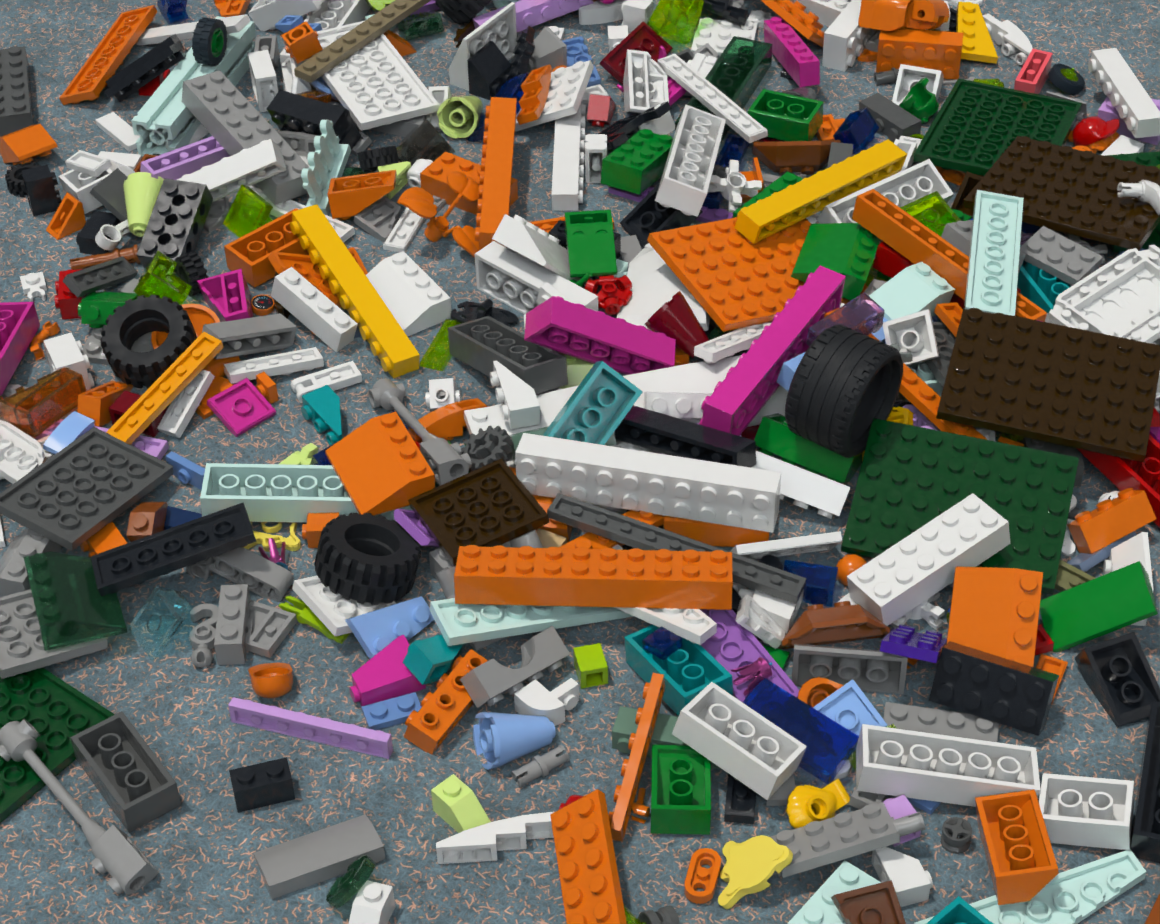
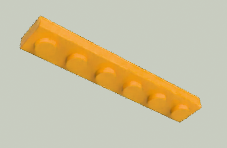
(166, 388)

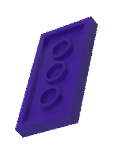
(908, 643)

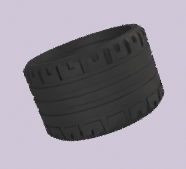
(842, 388)

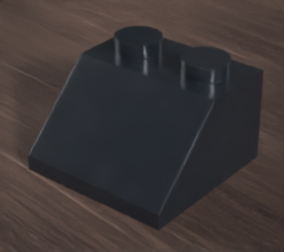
(487, 71)

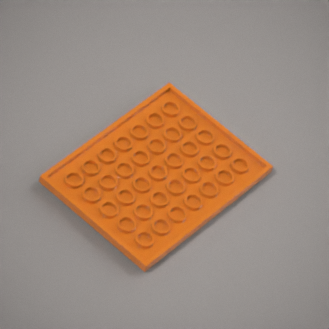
(729, 274)

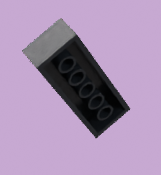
(1146, 821)

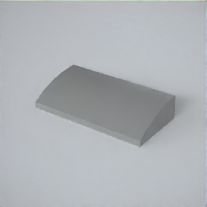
(318, 855)

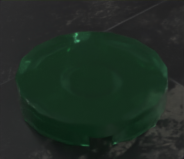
(348, 885)

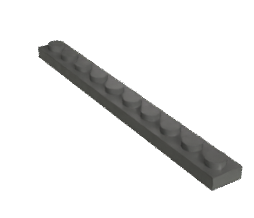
(649, 537)

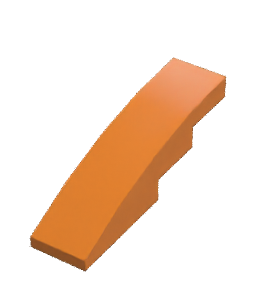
(535, 94)

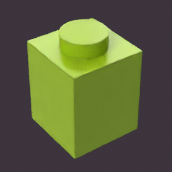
(590, 665)

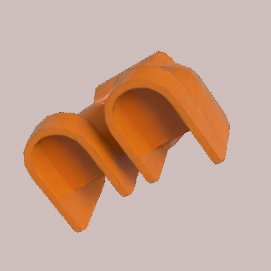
(897, 14)

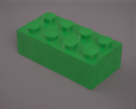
(637, 162)

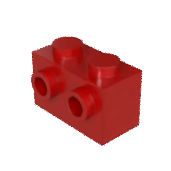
(65, 299)

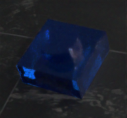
(662, 643)

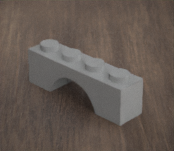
(492, 679)

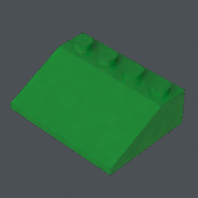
(841, 248)

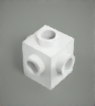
(442, 393)

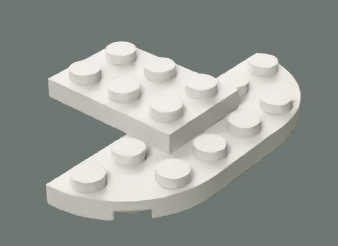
(18, 453)

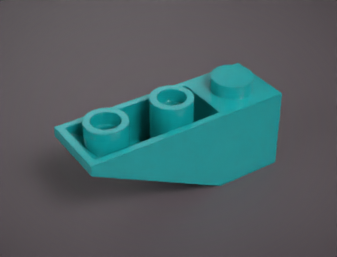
(324, 410)
(431, 658)

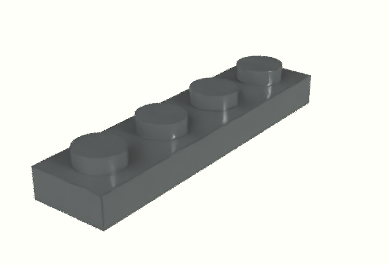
(99, 276)

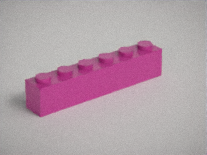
(792, 52)

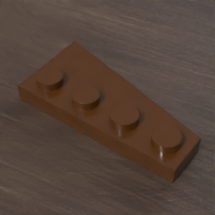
(870, 905)

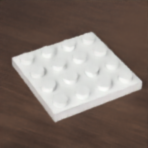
(564, 93)

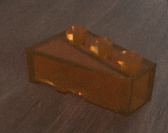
(44, 403)

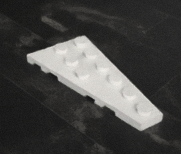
(686, 623)

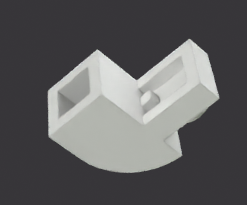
(538, 701)

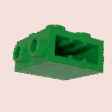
(99, 305)

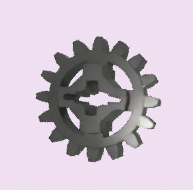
(487, 447)

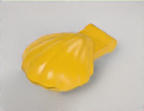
(814, 803)

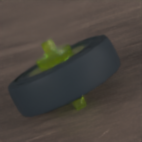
(1066, 79)

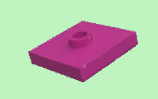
(241, 407)

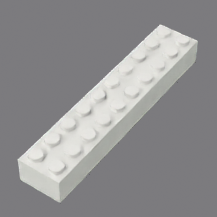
(649, 482)

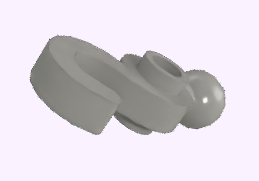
(203, 635)

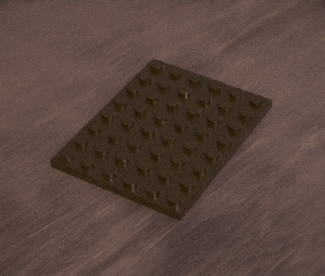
(1073, 191)
(1052, 383)

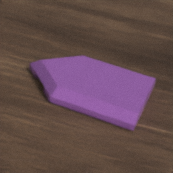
(414, 527)

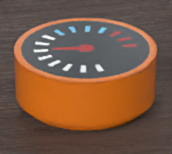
(262, 305)

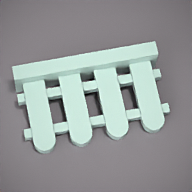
(324, 163)

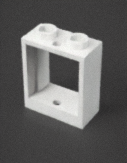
(262, 78)

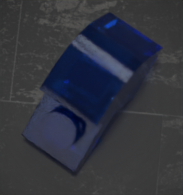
(173, 10)

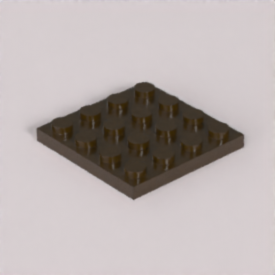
(478, 510)

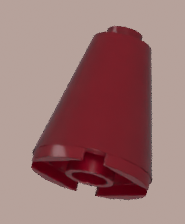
(679, 323)

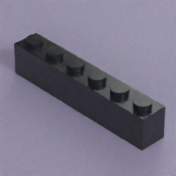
(684, 438)

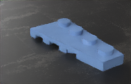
(579, 52)

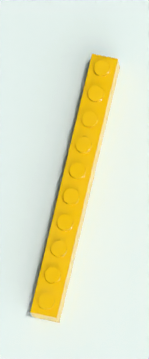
(819, 190)
(355, 291)

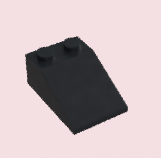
(653, 217)
(1120, 678)

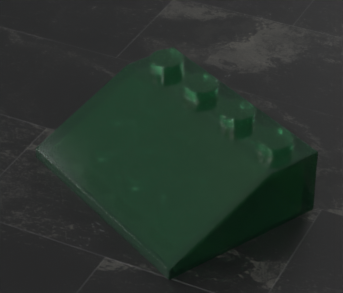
(69, 601)

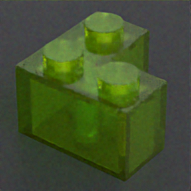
(159, 280)

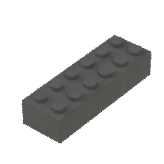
(15, 91)
(489, 340)

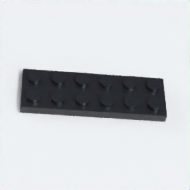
(172, 549)

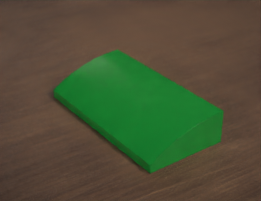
(1098, 607)

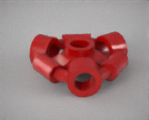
(610, 297)

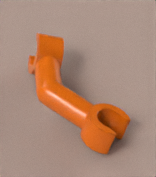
(48, 330)

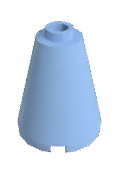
(510, 736)

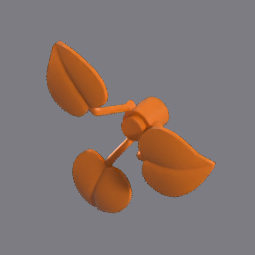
(422, 204)

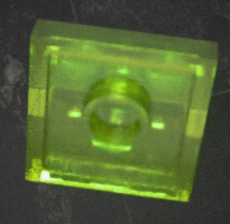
(247, 212)

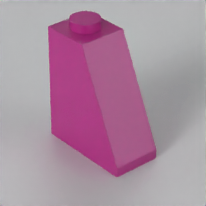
(384, 675)

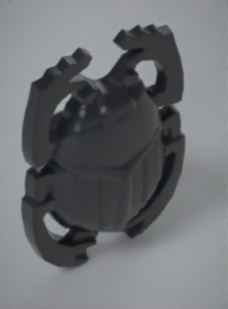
(479, 310)

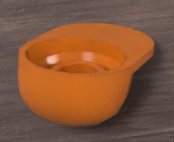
(271, 679)

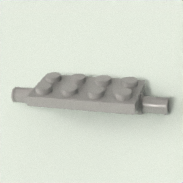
(844, 837)

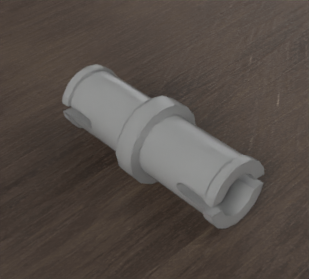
(540, 766)

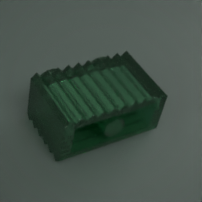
(420, 25)

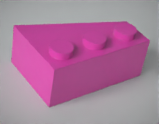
(227, 295)

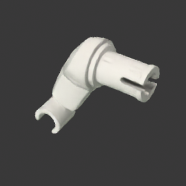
(1144, 191)

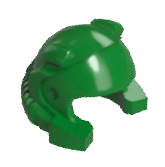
(920, 101)

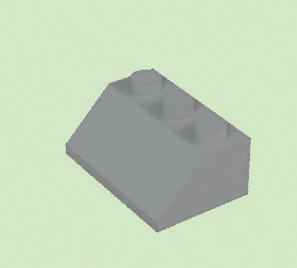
(12, 566)

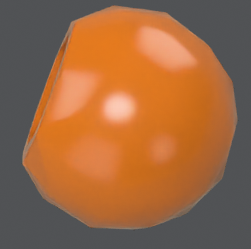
(847, 565)

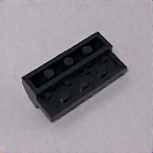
(145, 68)

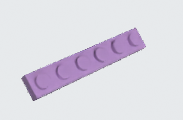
(311, 727)

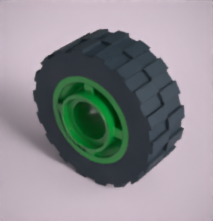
(209, 41)

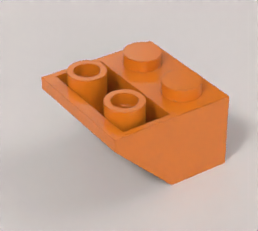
(26, 144)

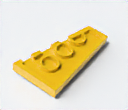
(976, 37)

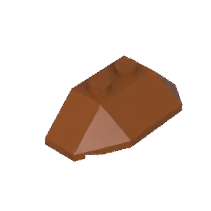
(793, 155)
(833, 625)

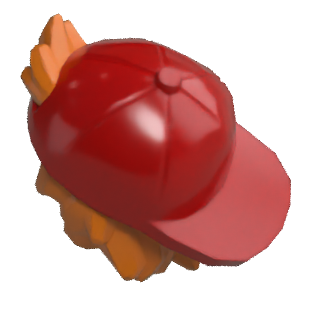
(1095, 133)

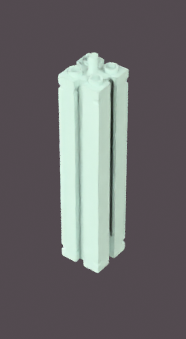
(164, 120)

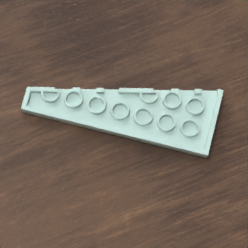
(1070, 894)

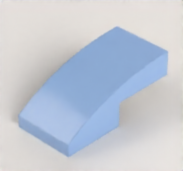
(68, 431)

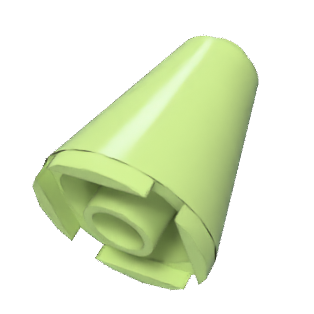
(459, 115)
(140, 197)

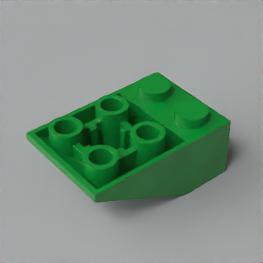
(590, 243)

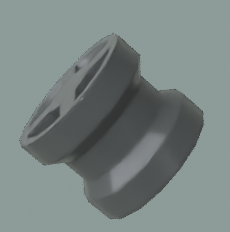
(951, 830)

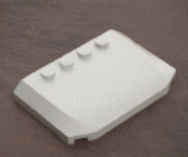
(654, 286)
(1116, 298)

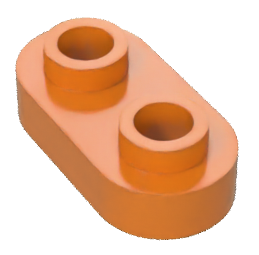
(702, 877)

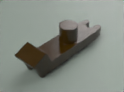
(462, 33)

